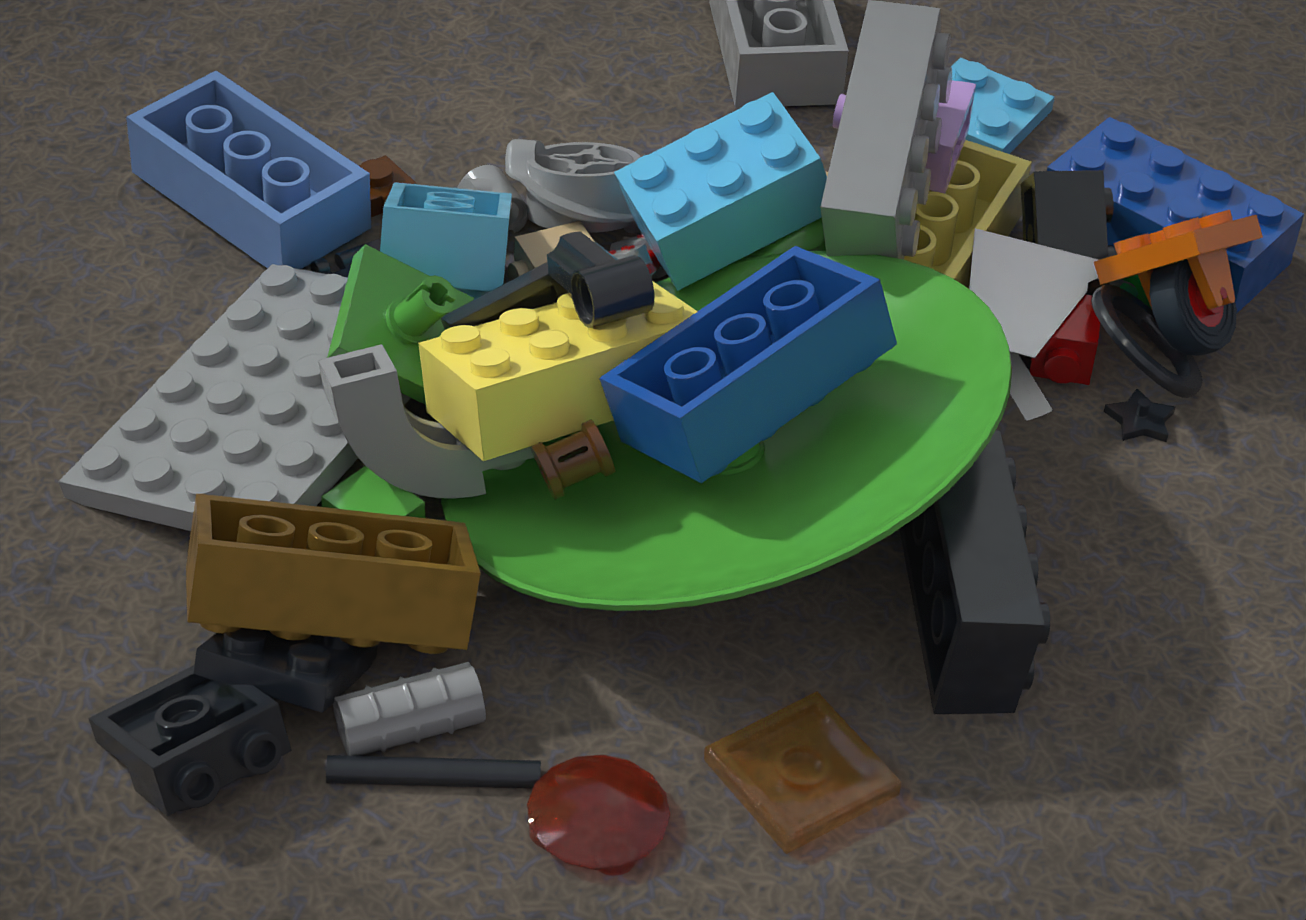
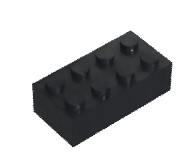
(976, 590)

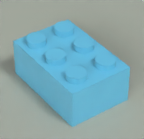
(725, 190)
(449, 234)

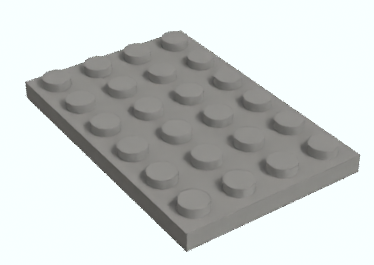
(231, 414)

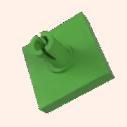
(394, 308)

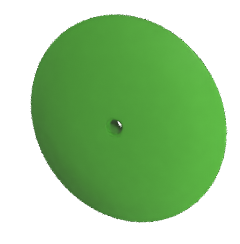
(787, 505)

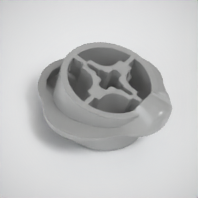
(572, 183)

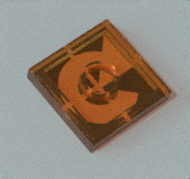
(802, 772)

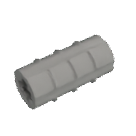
(409, 709)

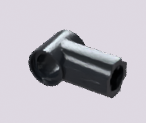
(599, 283)

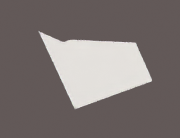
(1027, 286)

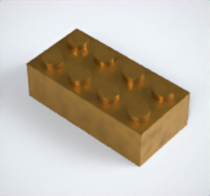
(330, 574)

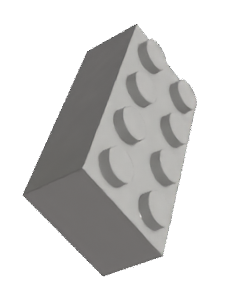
(782, 49)
(887, 132)

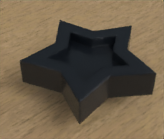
(1141, 417)

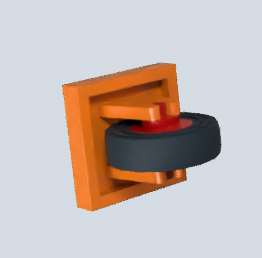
(1186, 277)

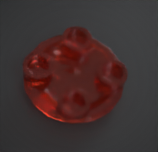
(598, 813)

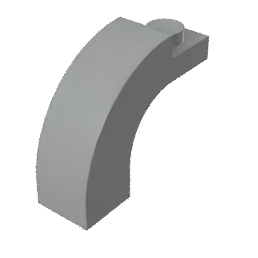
(393, 441)

